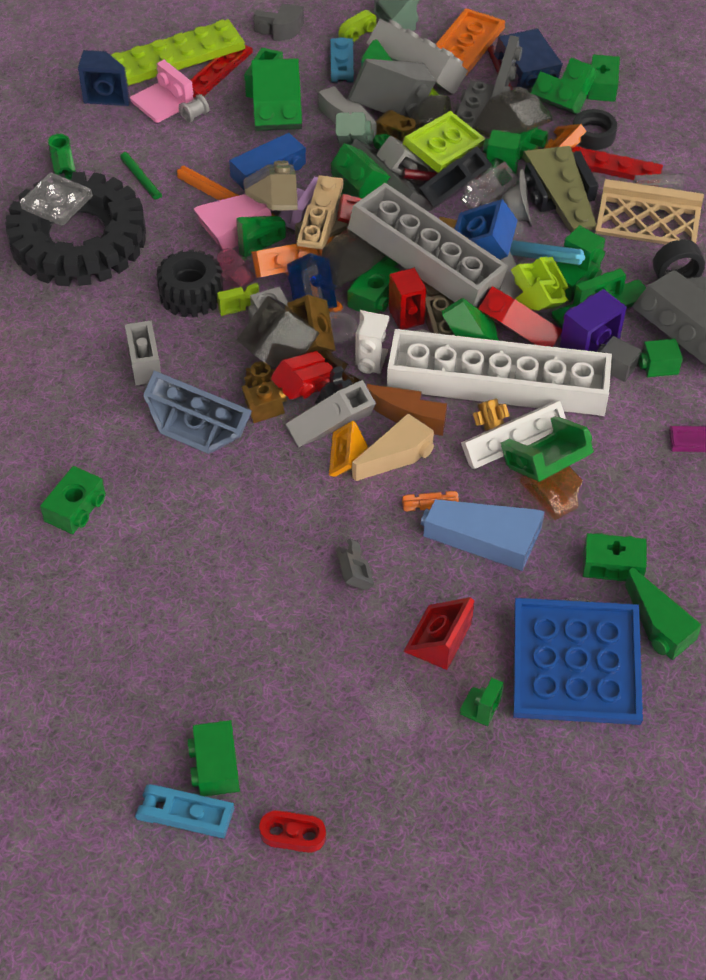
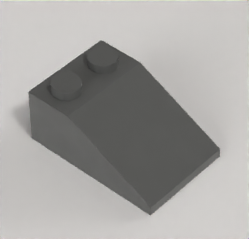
(392, 86)

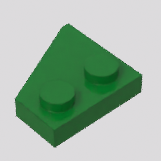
(259, 233)

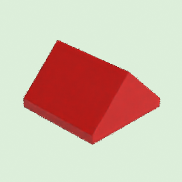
(441, 631)

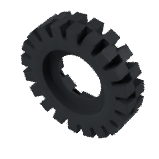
(120, 242)

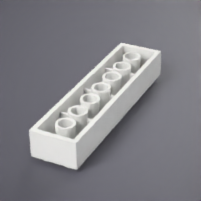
(500, 370)

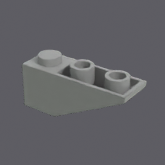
(332, 413)

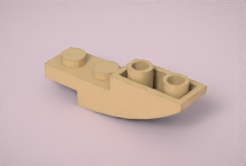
(321, 213)

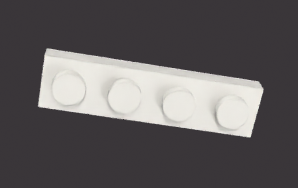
(524, 429)

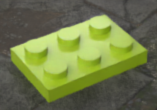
(443, 141)

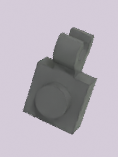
(354, 568)

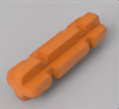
(426, 500)

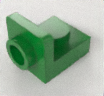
(483, 702)

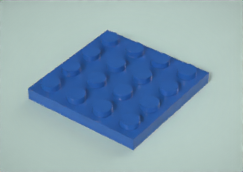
(577, 661)

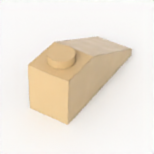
(396, 448)

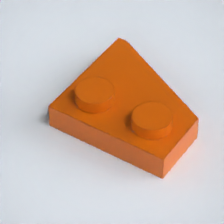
(566, 136)

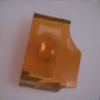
(557, 492)

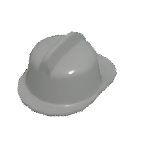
(517, 200)

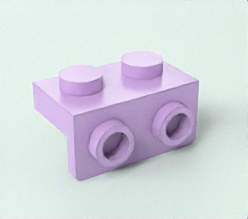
(304, 198)

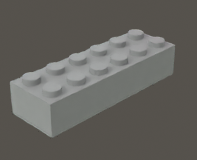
(427, 244)

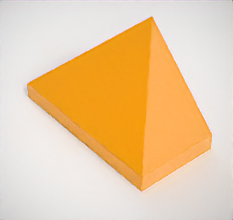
(346, 447)

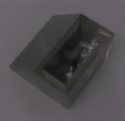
(277, 333)

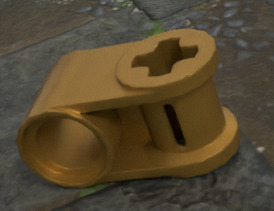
(395, 125)

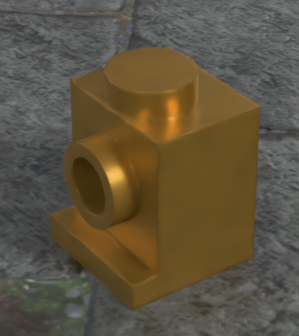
(264, 401)

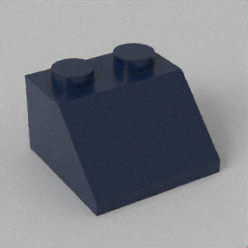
(102, 79)

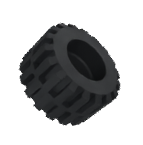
(189, 282)

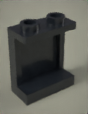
(537, 191)

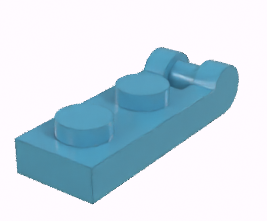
(342, 59)
(185, 811)

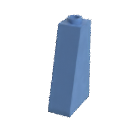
(485, 530)

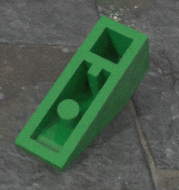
(663, 620)

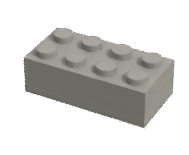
(409, 47)

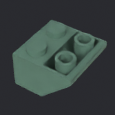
(400, 11)

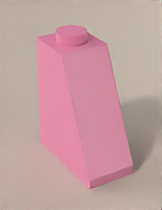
(220, 217)

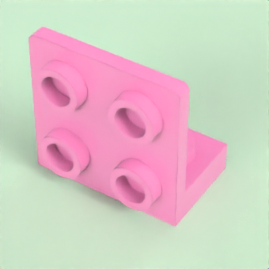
(165, 96)

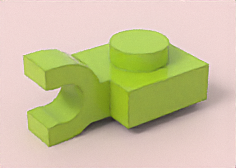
(235, 299)

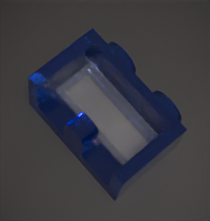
(313, 277)

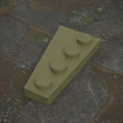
(563, 185)

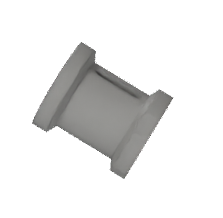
(194, 108)

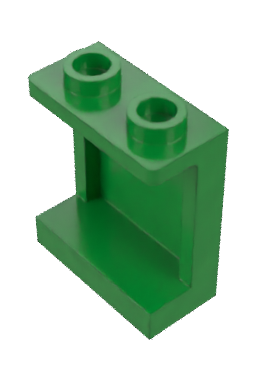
(551, 453)

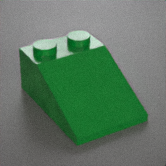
(276, 94)

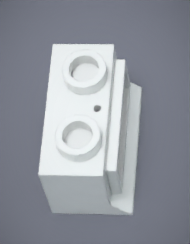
(368, 342)

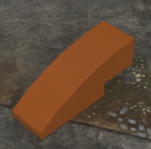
(397, 403)

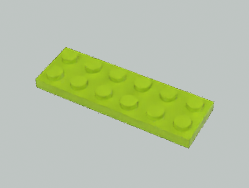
(180, 50)

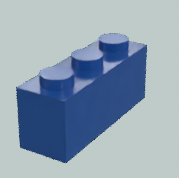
(282, 148)

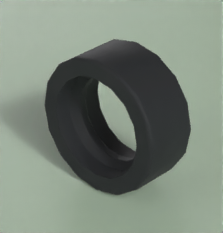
(600, 118)
(677, 250)

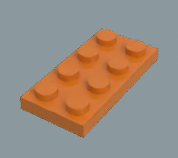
(471, 36)

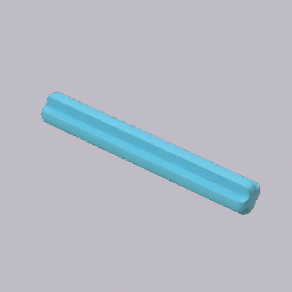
(536, 250)

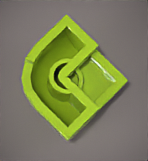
(541, 284)

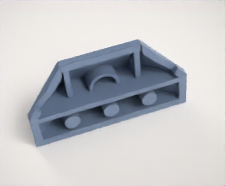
(193, 414)

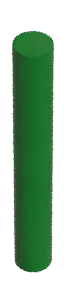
(140, 175)

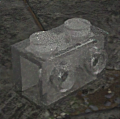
(489, 187)

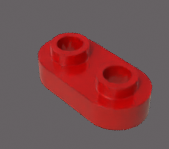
(294, 828)

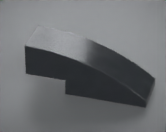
(455, 177)

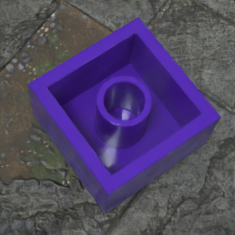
(593, 322)

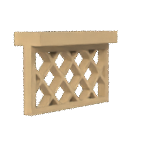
(651, 200)

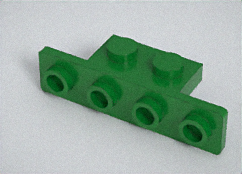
(612, 282)

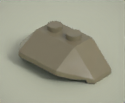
(273, 186)

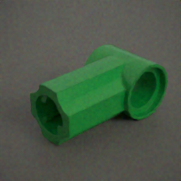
(61, 155)

